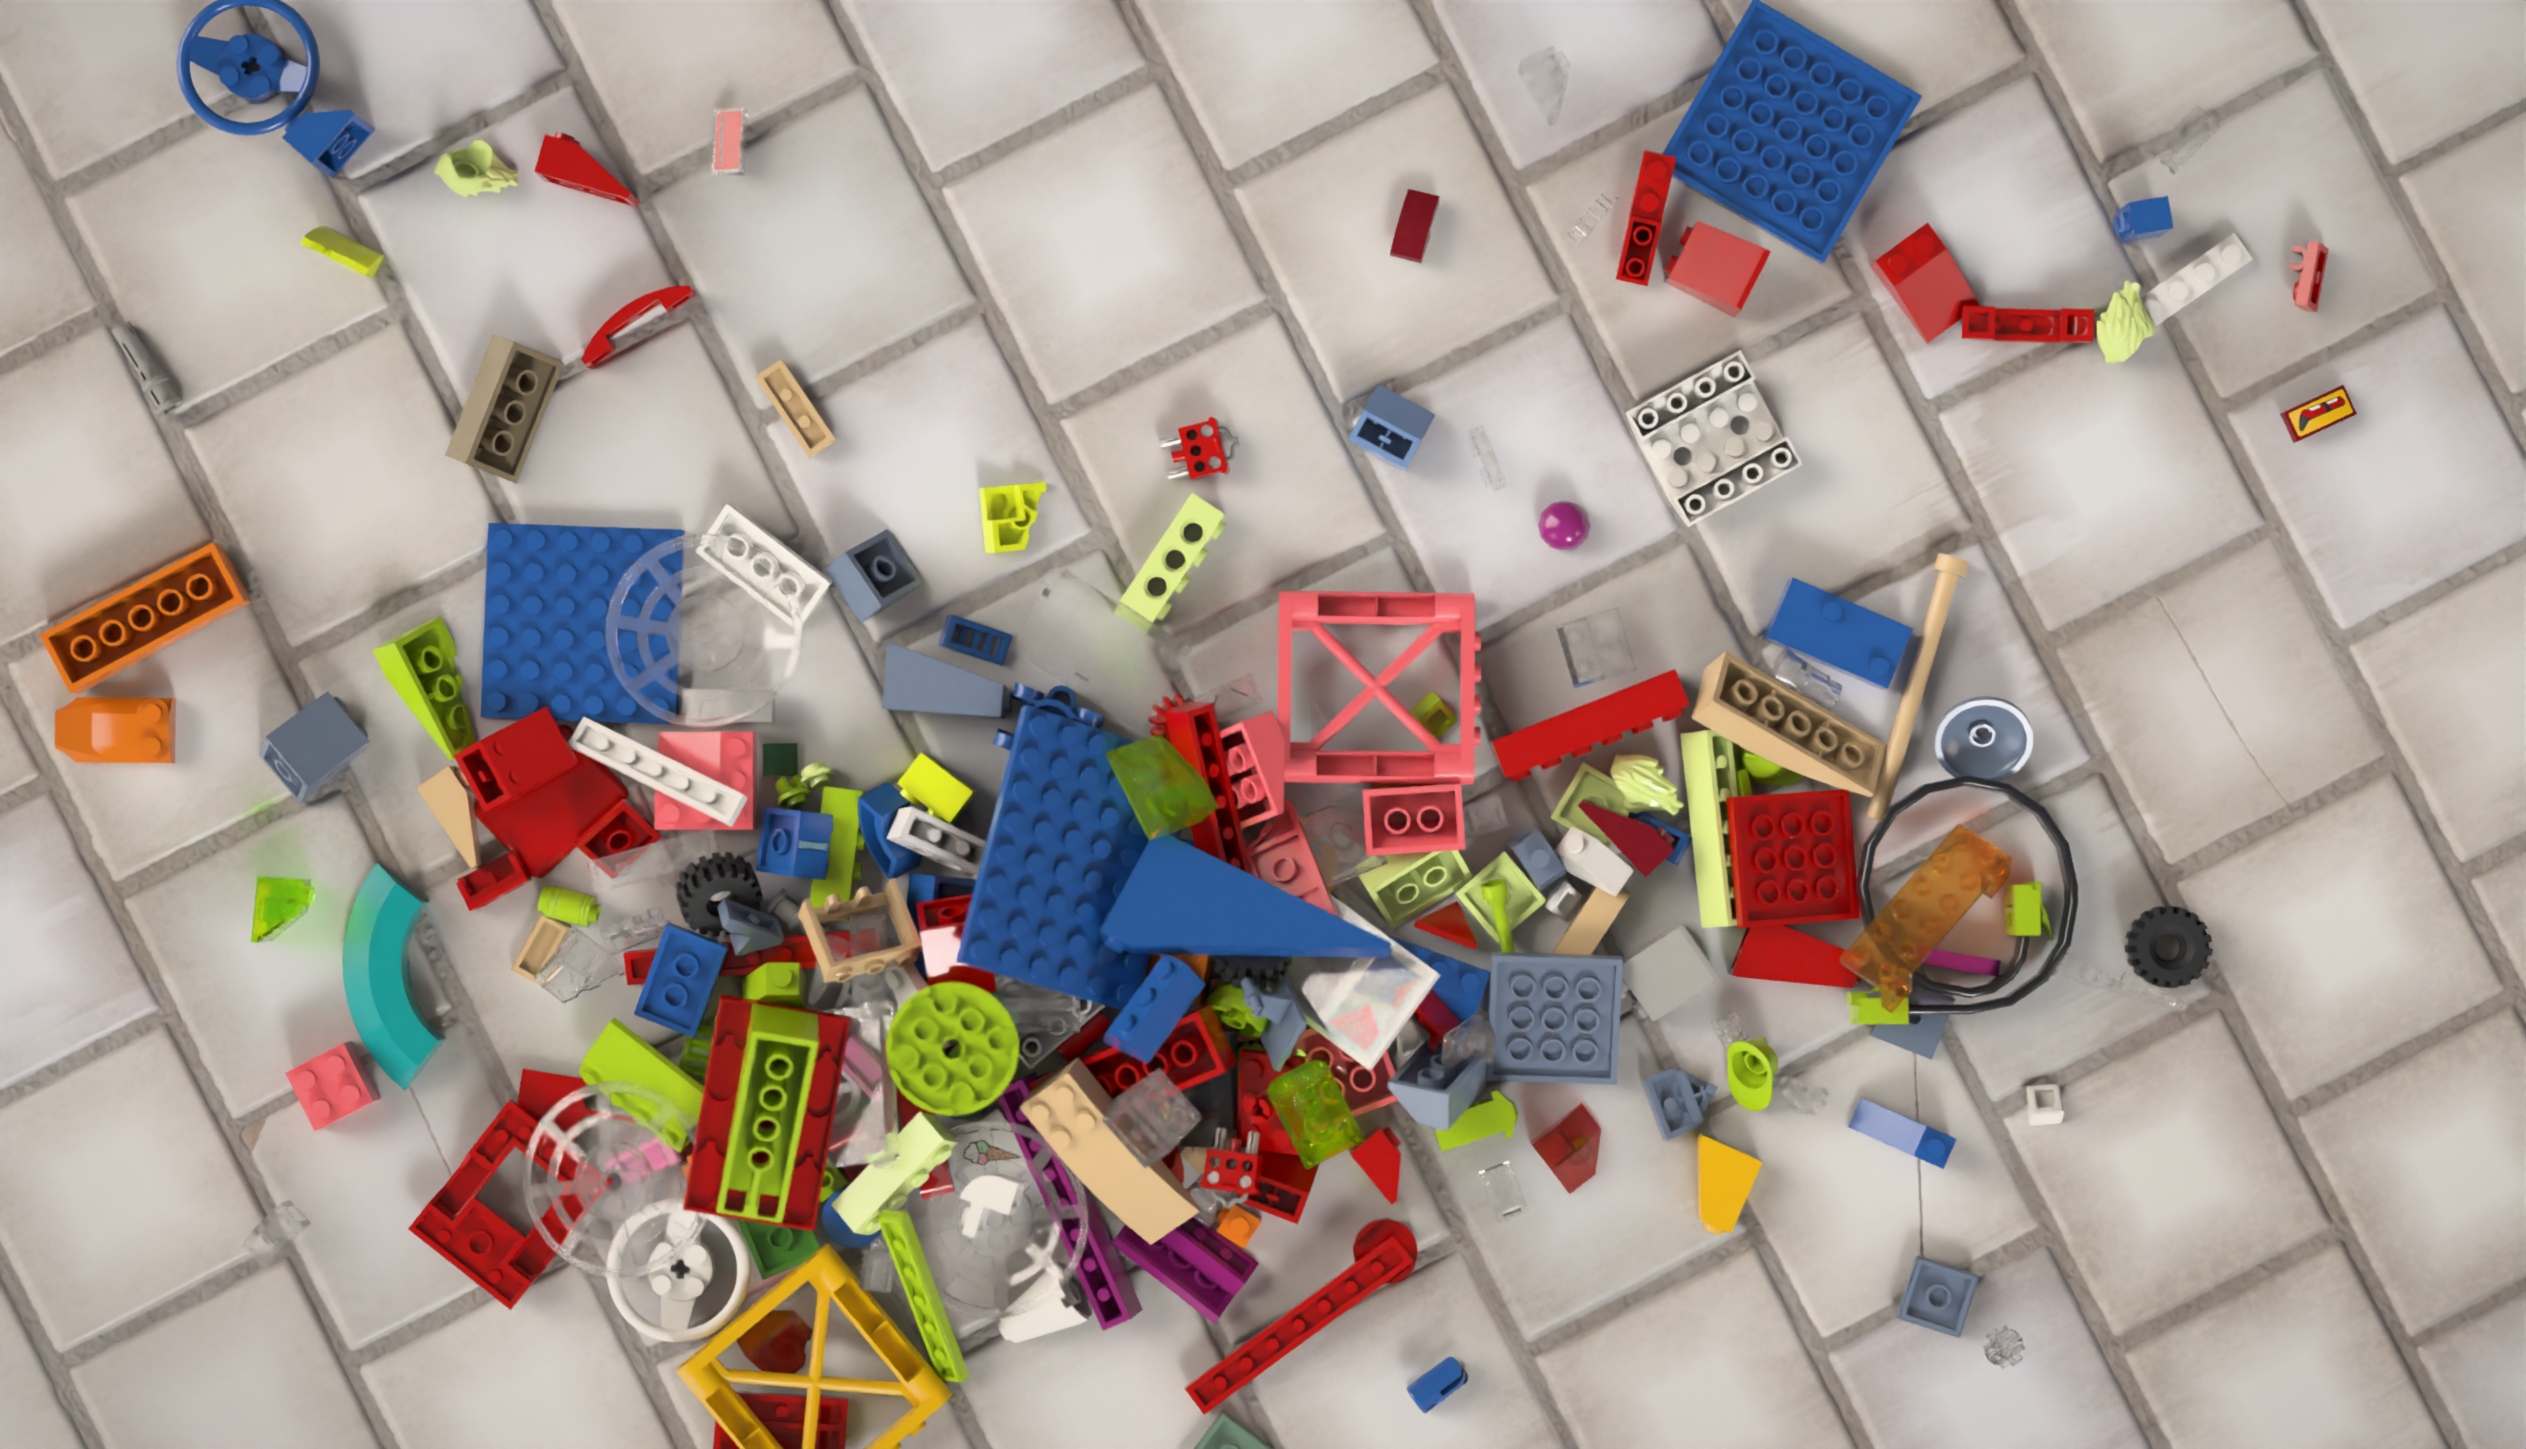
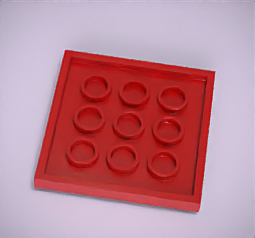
(1793, 858)

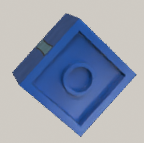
(794, 843)

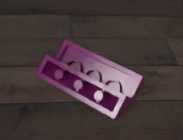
(1193, 1264)

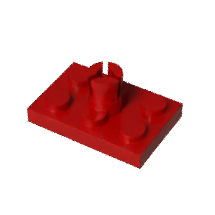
(1255, 1108)

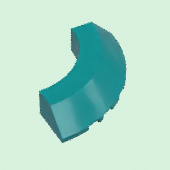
(379, 977)

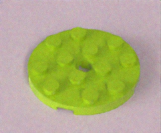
(918, 1041)

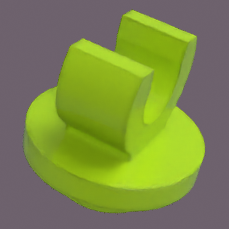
(793, 795)

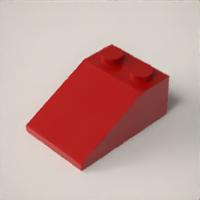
(570, 166)
(1925, 282)

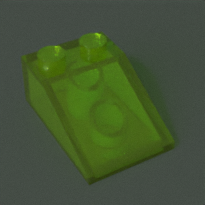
(1161, 786)

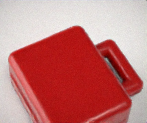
(556, 813)

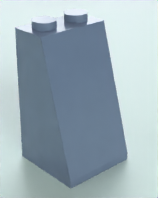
(932, 686)

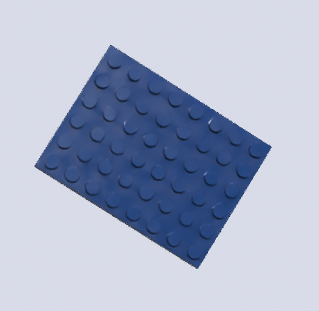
(1057, 865)

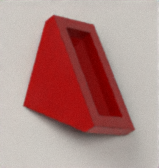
(1449, 924)

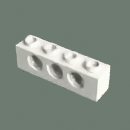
(937, 841)

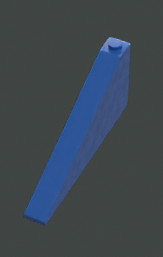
(1203, 906)

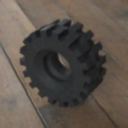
(710, 878)
(2192, 940)
(1258, 968)

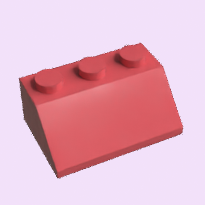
(1413, 819)

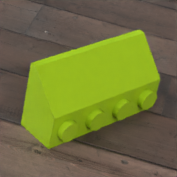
(626, 1057)

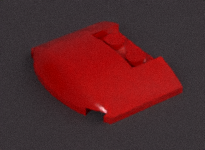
(785, 1418)

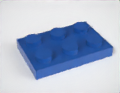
(681, 980)

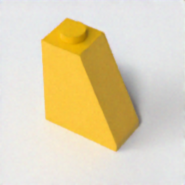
(1722, 1183)

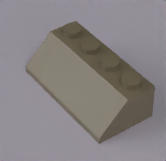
(504, 408)

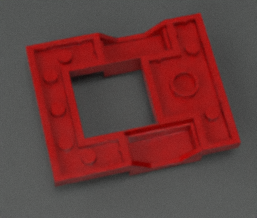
(477, 1236)

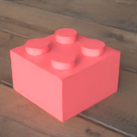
(333, 1085)

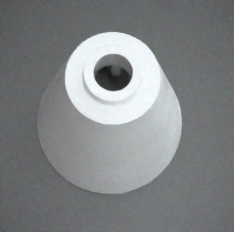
(1065, 1309)

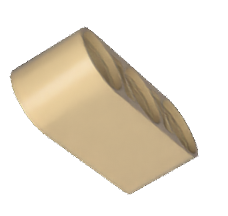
(1591, 922)

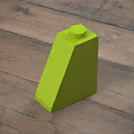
(777, 984)

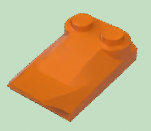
(117, 730)

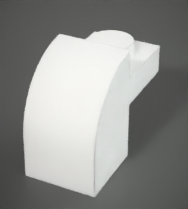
(986, 1193)

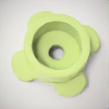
(816, 775)

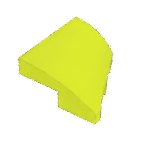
(343, 250)
(1008, 515)

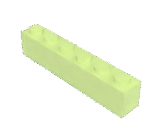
(1709, 781)

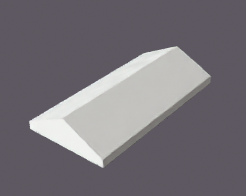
(805, 579)

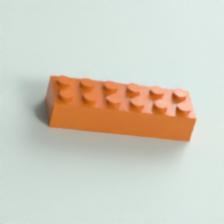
(145, 618)

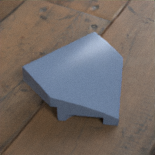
(1677, 1100)

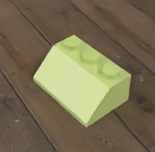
(1414, 882)

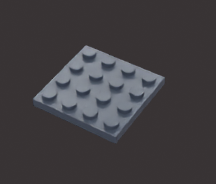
(1555, 1017)

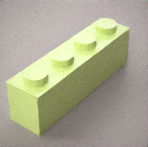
(921, 1148)

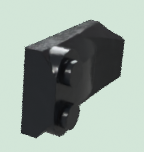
(1215, 1102)

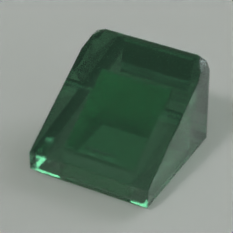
(780, 759)

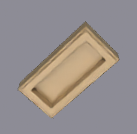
(540, 946)

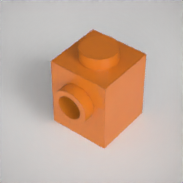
(1237, 1224)

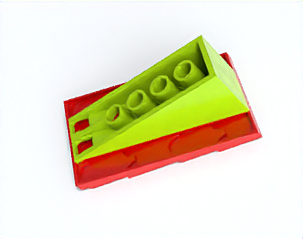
(766, 1113)

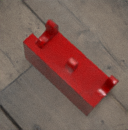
(493, 880)
(1435, 1018)

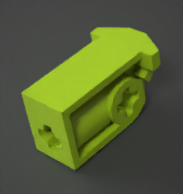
(1480, 1121)

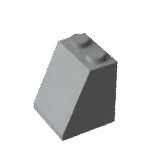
(1666, 973)

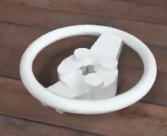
(681, 1292)

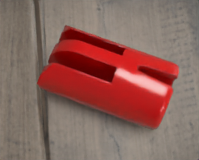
(1081, 1041)

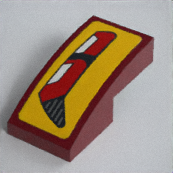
(2318, 413)

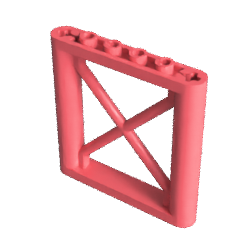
(1445, 614)

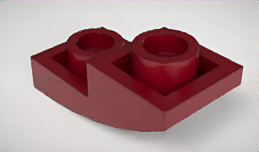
(1414, 225)

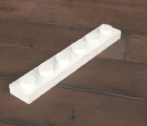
(657, 771)

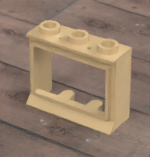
(862, 903)

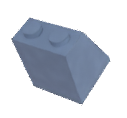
(313, 746)

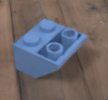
(1391, 427)

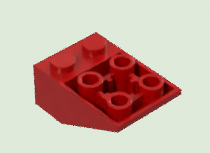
(516, 760)

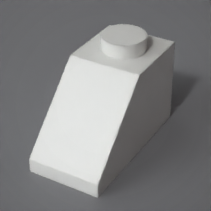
(1592, 861)

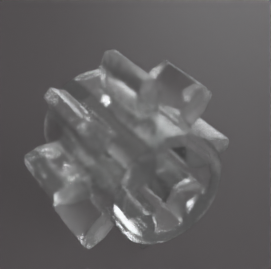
(2004, 1347)

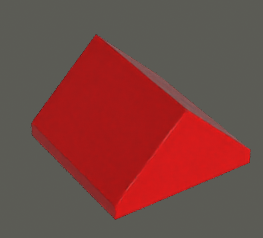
(617, 832)

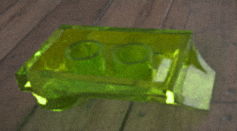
(1314, 1112)

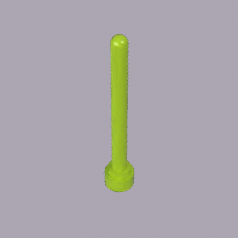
(1495, 894)

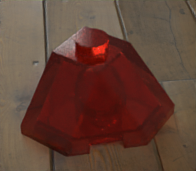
(1570, 1147)
(777, 1342)

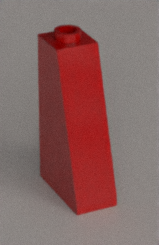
(1790, 956)

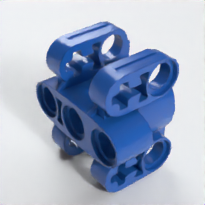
(1035, 698)

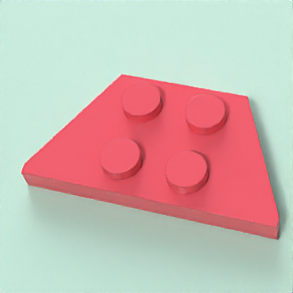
(1287, 860)

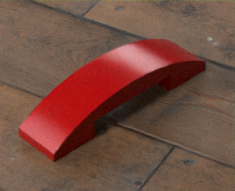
(2027, 325)
(601, 346)

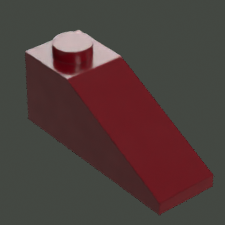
(1635, 838)

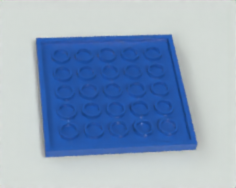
(1789, 131)
(549, 622)

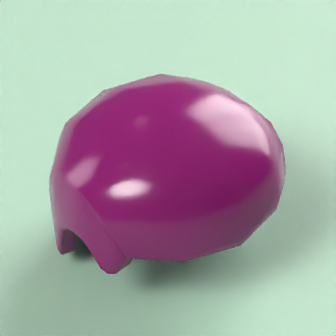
(1564, 525)

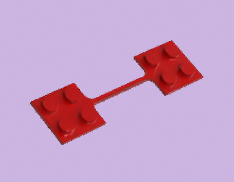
(542, 1090)

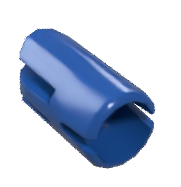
(1437, 1384)

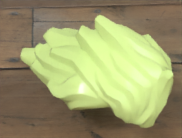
(475, 170)
(2124, 324)
(1644, 784)

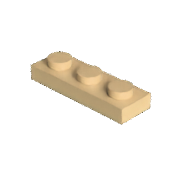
(795, 408)

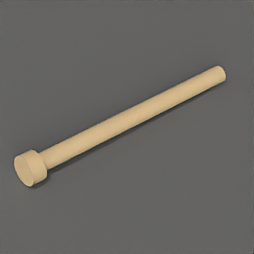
(1949, 570)

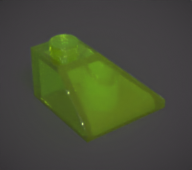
(279, 905)

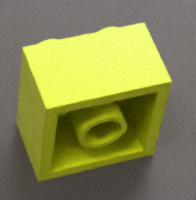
(936, 788)

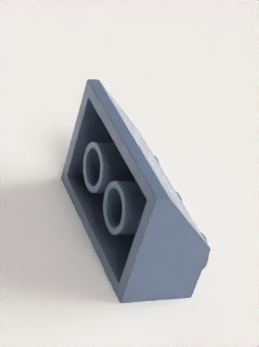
(1434, 1091)

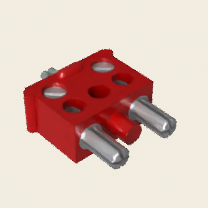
(1212, 450)
(1234, 1180)

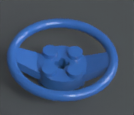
(232, 58)

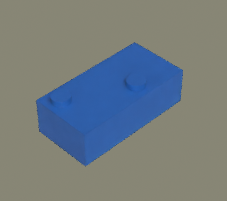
(1838, 633)

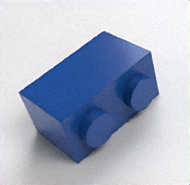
(2143, 219)

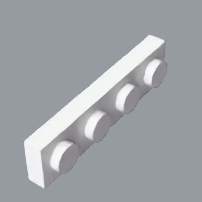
(2195, 278)

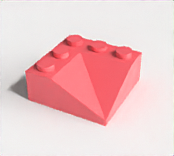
(720, 755)
(1256, 767)
(1360, 1087)

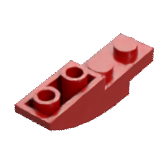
(1645, 218)

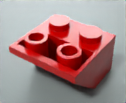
(1283, 1185)

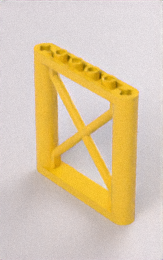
(832, 1279)

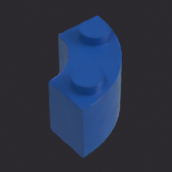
(876, 816)

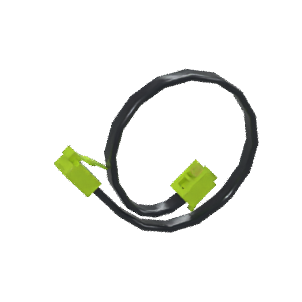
(2022, 917)

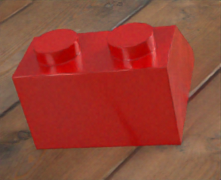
(1380, 1160)

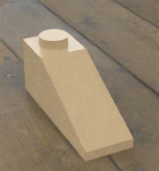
(453, 806)

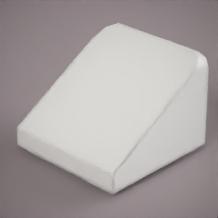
(2044, 1104)

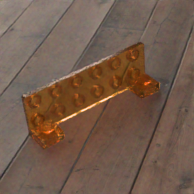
(1926, 912)

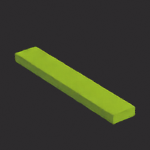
(923, 1295)

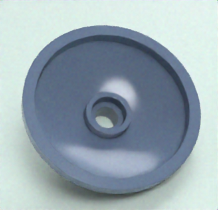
(1986, 754)

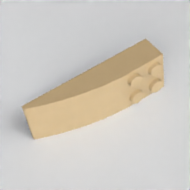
(1786, 726)
(1070, 1117)

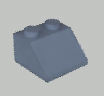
(874, 575)

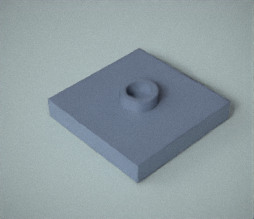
(1923, 1031)
(1937, 1296)

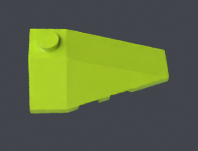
(426, 678)

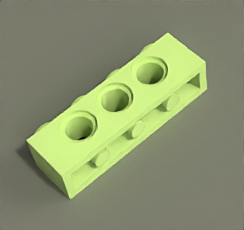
(1193, 512)

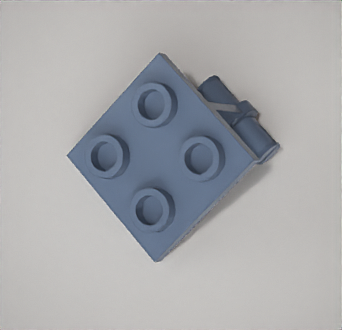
(1284, 1017)

